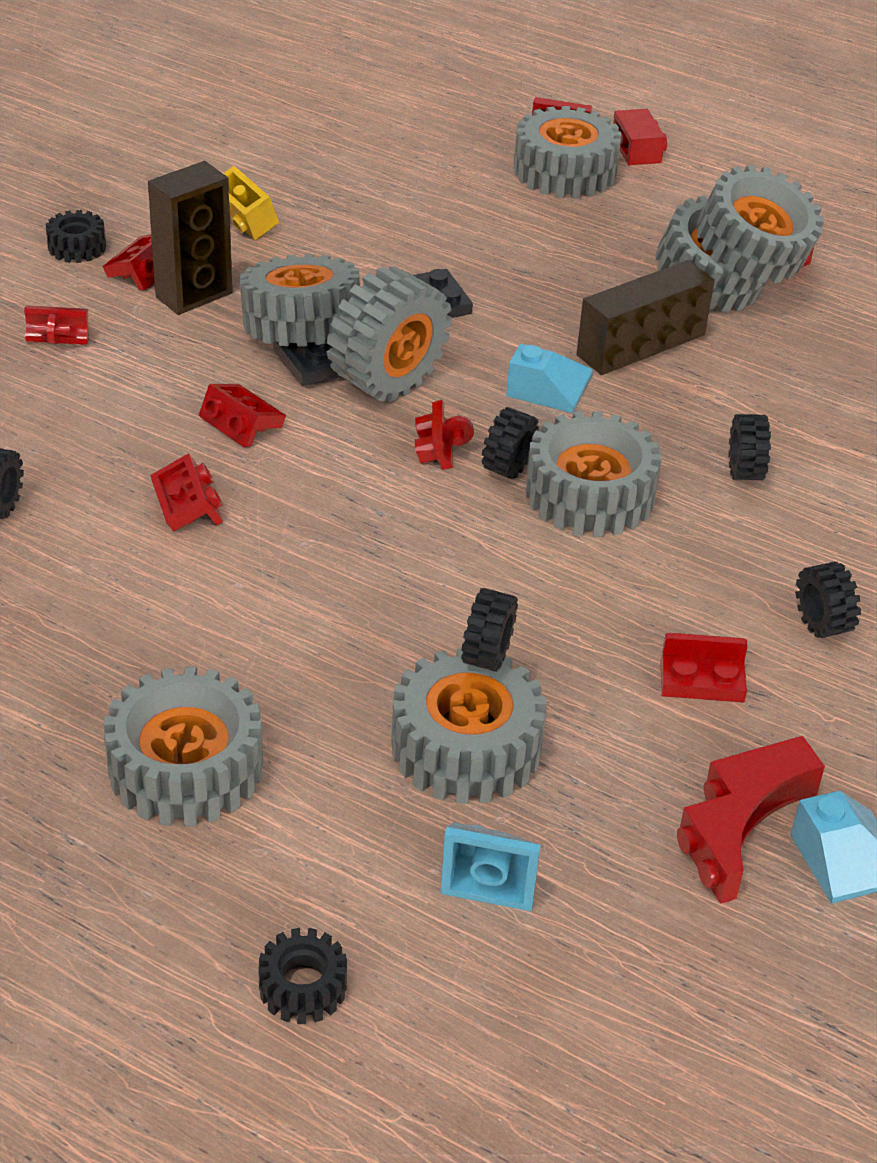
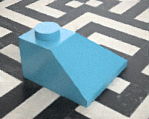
(546, 378)
(838, 844)
(489, 866)

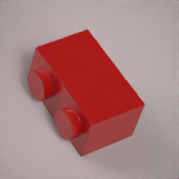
(640, 137)

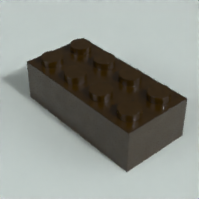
(191, 236)
(644, 317)

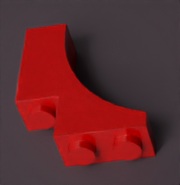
(739, 796)

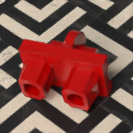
(56, 325)
(440, 434)

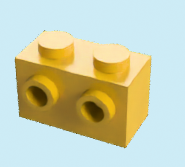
(249, 205)

